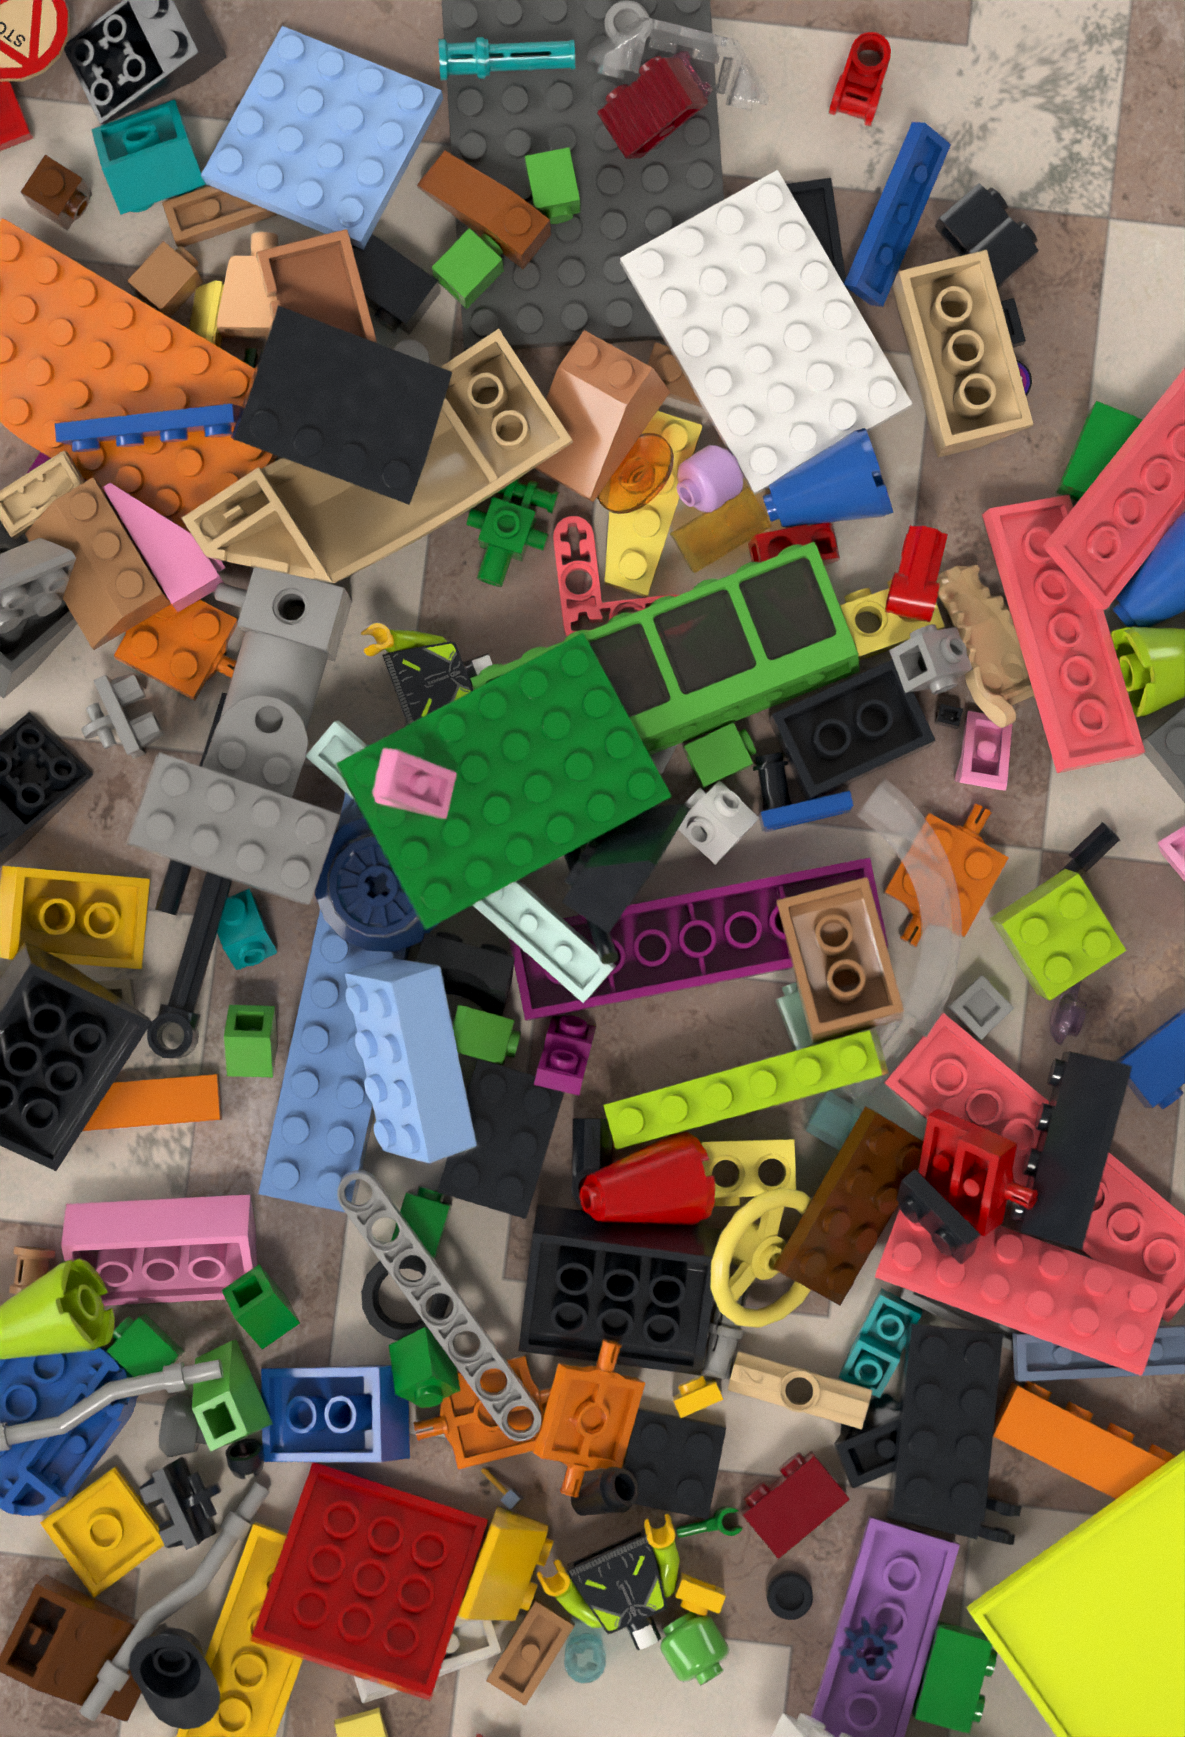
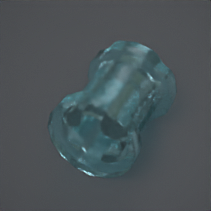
(591, 1670)

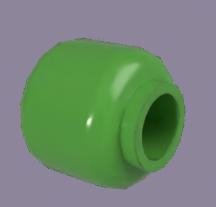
(694, 1648)

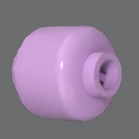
(709, 478)

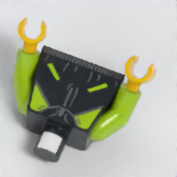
(423, 668)
(621, 1583)

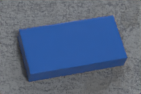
(806, 811)

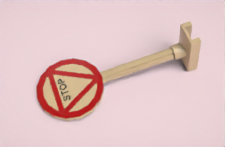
(31, 36)

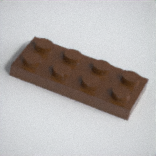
(850, 1207)

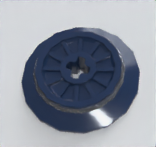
(347, 900)

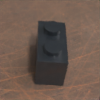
(394, 285)

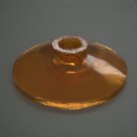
(639, 475)

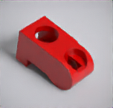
(770, 544)

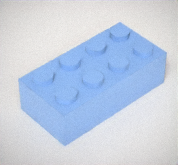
(410, 1059)

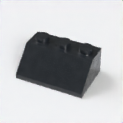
(620, 863)

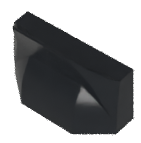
(870, 1450)

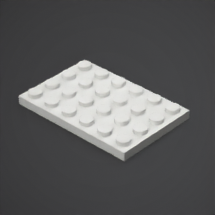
(765, 331)

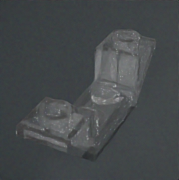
(736, 76)

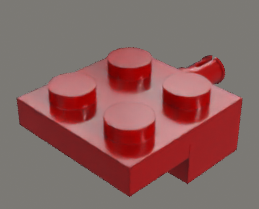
(972, 1170)

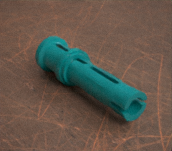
(561, 57)

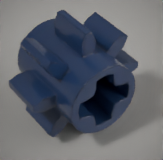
(879, 1654)

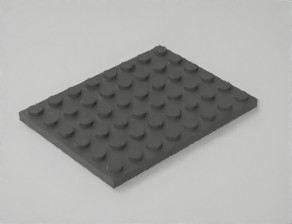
(623, 202)

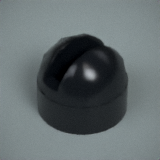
(245, 1458)

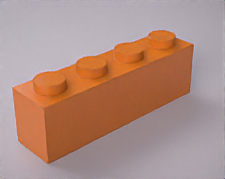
(1073, 1443)

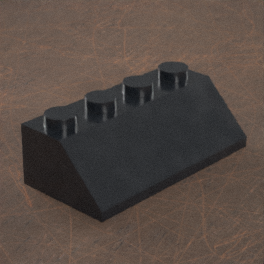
(1072, 1147)

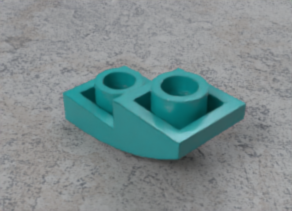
(880, 1342)

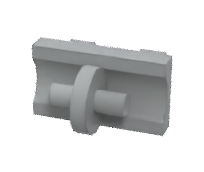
(133, 733)

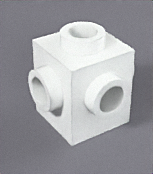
(716, 821)

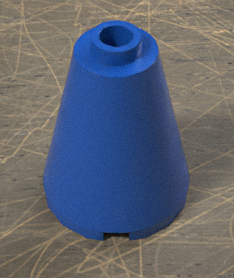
(831, 486)
(1159, 583)

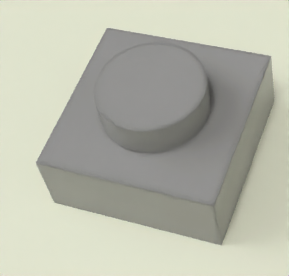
(980, 1007)

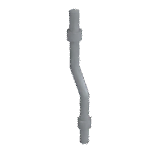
(172, 1378)
(235, 1528)

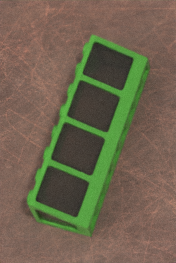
(721, 648)

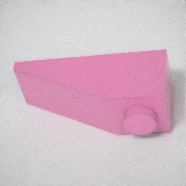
(169, 551)

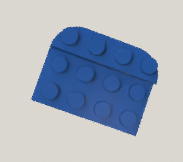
(48, 1471)

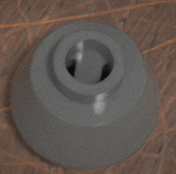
(179, 1427)

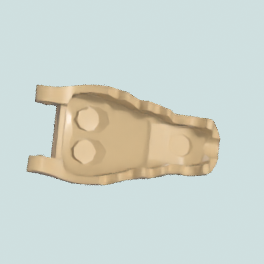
(990, 641)

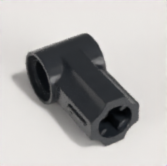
(589, 1149)

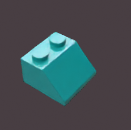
(147, 157)

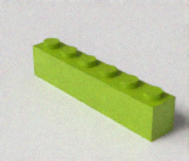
(746, 1089)

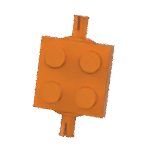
(181, 646)
(973, 866)
(589, 1417)
(471, 1427)

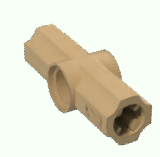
(830, 1398)

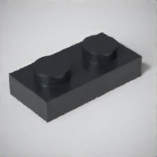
(947, 1227)

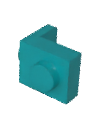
(244, 931)

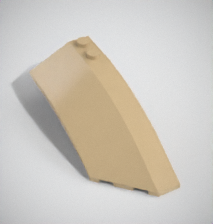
(328, 529)

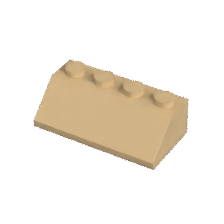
(961, 353)

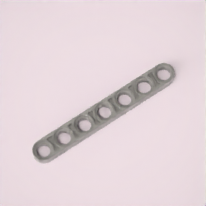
(444, 1328)

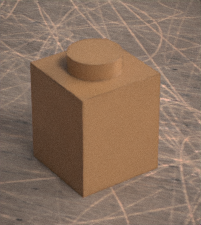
(166, 278)

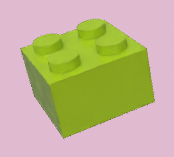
(1057, 934)

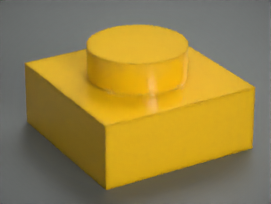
(696, 1395)
(699, 1595)

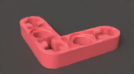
(590, 602)

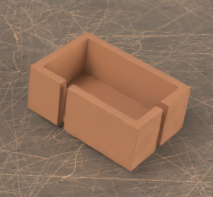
(318, 281)

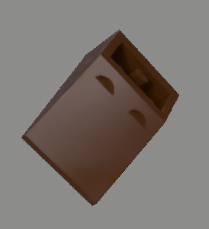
(65, 1643)

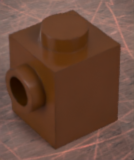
(56, 192)

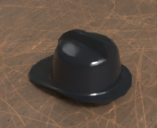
(175, 1677)

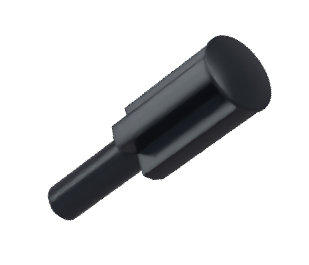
(1092, 848)

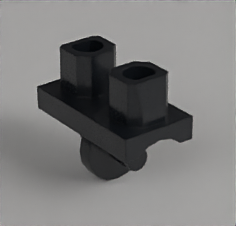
(186, 1501)

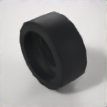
(374, 1312)

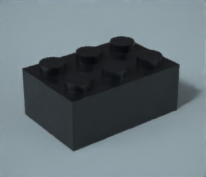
(851, 730)
(512, 1136)

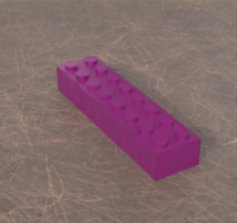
(688, 941)

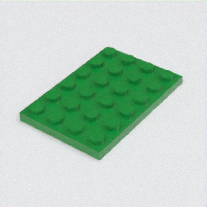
(539, 772)

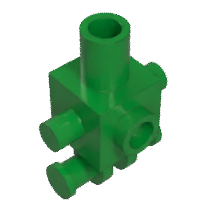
(510, 528)

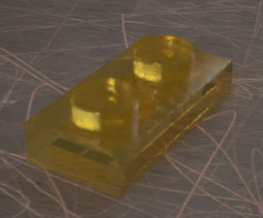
(720, 531)

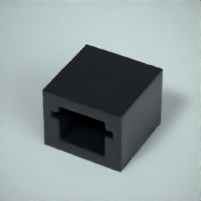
(948, 716)

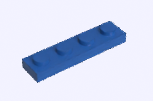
(897, 214)
(130, 429)

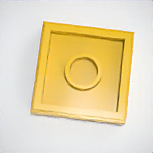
(104, 1531)

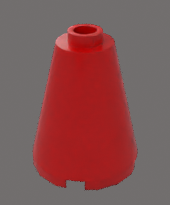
(653, 1185)

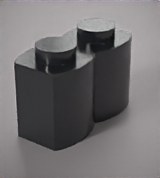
(982, 224)

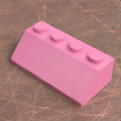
(163, 1246)

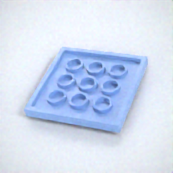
(322, 136)

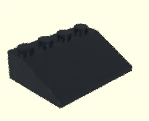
(342, 405)
(57, 1052)
(619, 1285)

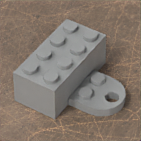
(239, 807)

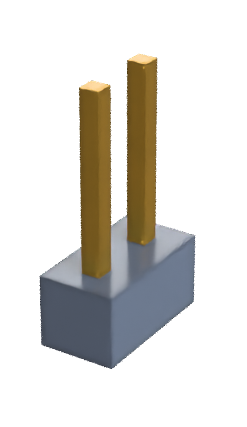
(511, 1498)

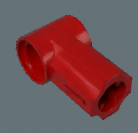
(915, 585)

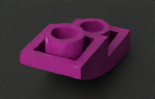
(565, 1054)

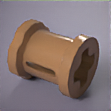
(30, 1266)

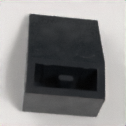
(142, 53)
(35, 782)

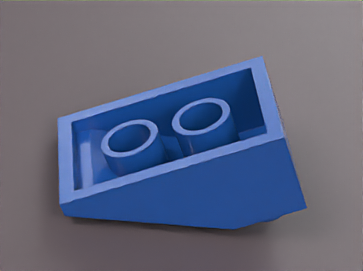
(334, 1415)

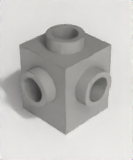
(931, 660)

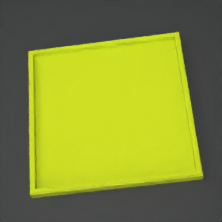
(1102, 1617)

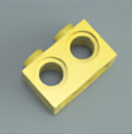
(892, 627)
(748, 1157)

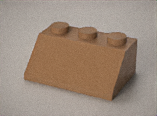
(110, 578)

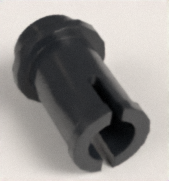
(772, 780)

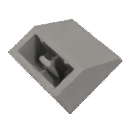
(32, 581)

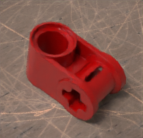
(861, 85)

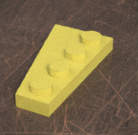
(639, 537)

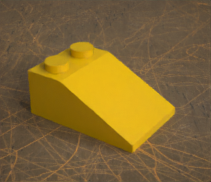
(74, 916)
(505, 1567)

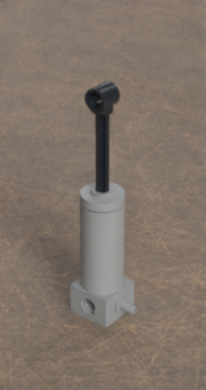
(274, 661)

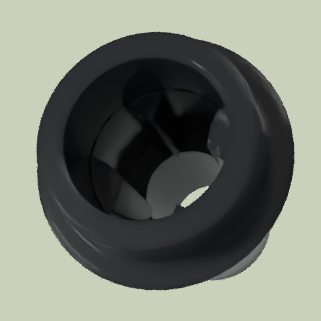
(607, 1493)

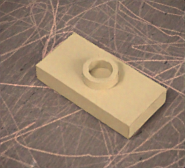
(34, 492)

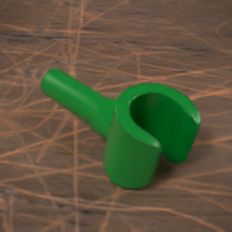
(710, 1524)

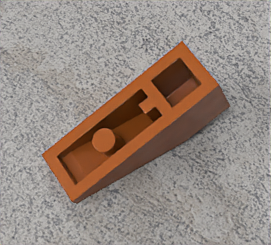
(487, 207)

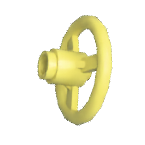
(755, 1252)

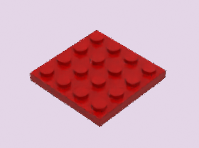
(370, 1581)

